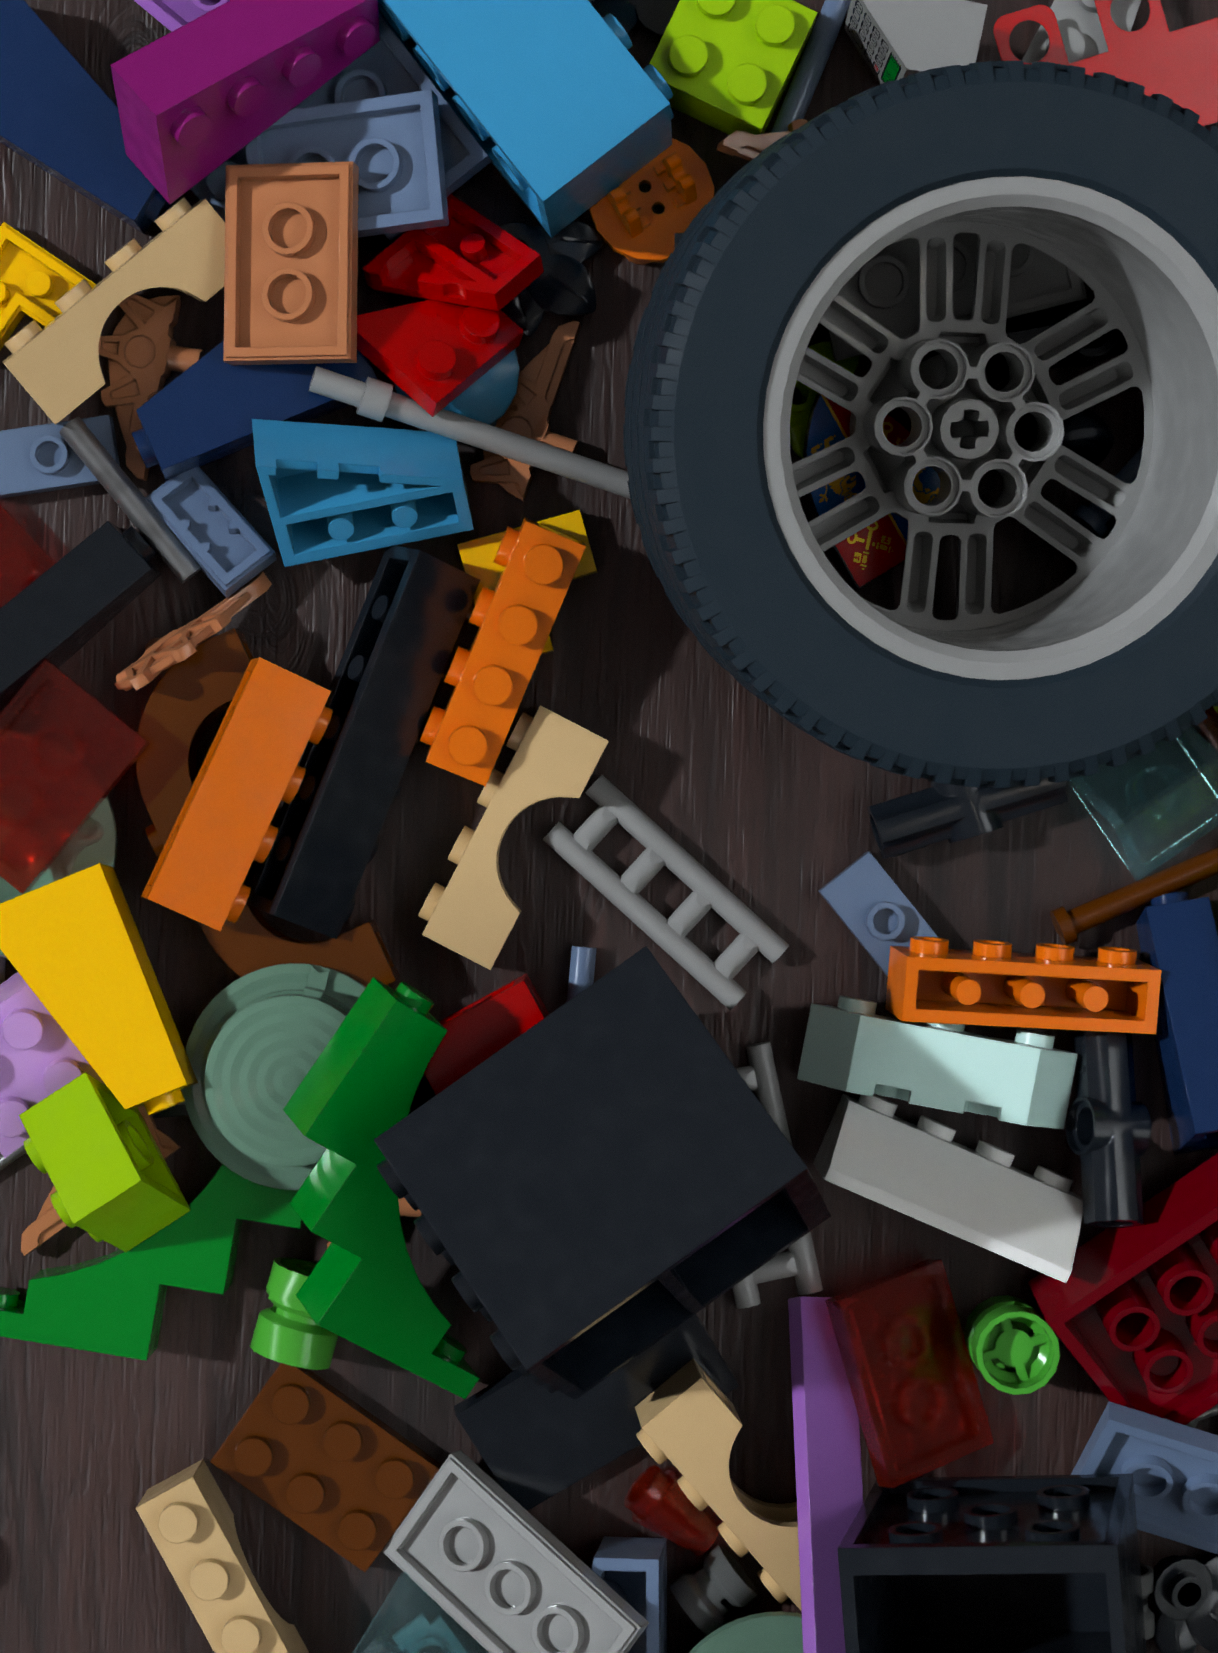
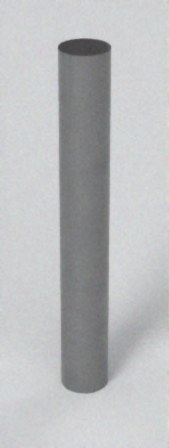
(129, 499)

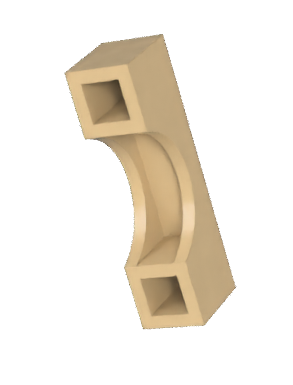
(62, 359)
(475, 909)
(695, 1429)
(204, 1555)

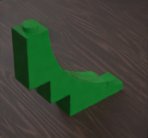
(366, 1277)
(120, 1297)

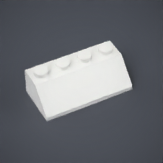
(951, 1185)

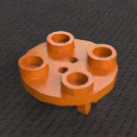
(626, 216)

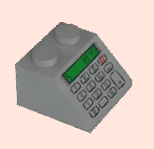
(914, 34)

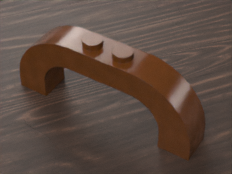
(175, 723)

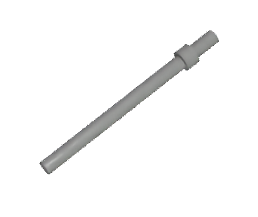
(376, 400)

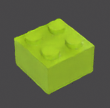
(732, 59)
(102, 1164)

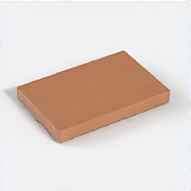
(291, 263)

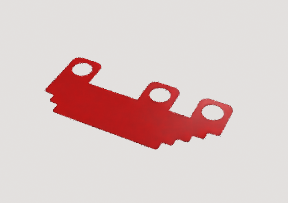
(1165, 62)

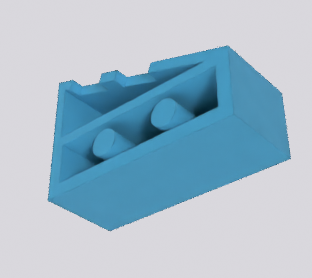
(357, 487)

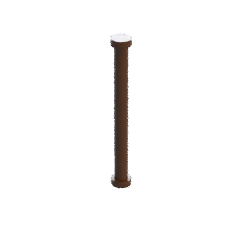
(1133, 896)

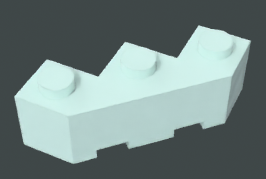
(937, 1064)

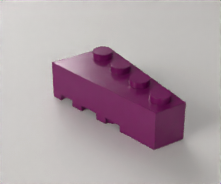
(229, 78)

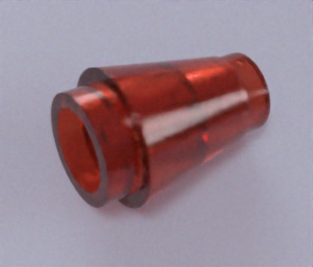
(665, 1510)

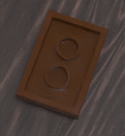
(326, 1463)

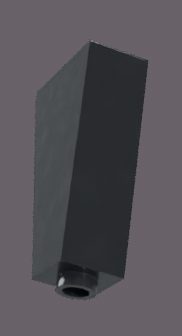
(72, 603)

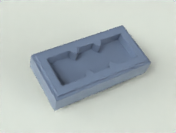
(42, 461)
(212, 530)
(874, 909)

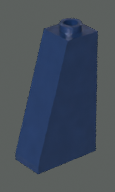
(66, 121)
(213, 405)
(1183, 943)

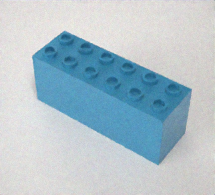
(542, 94)

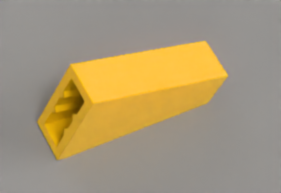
(95, 979)

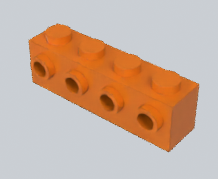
(505, 651)
(237, 795)
(1022, 988)

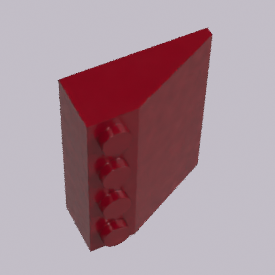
(1147, 1303)

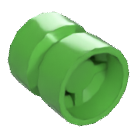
(287, 1330)
(1011, 1345)

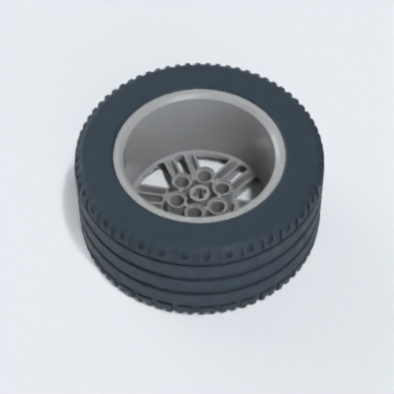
(1017, 156)

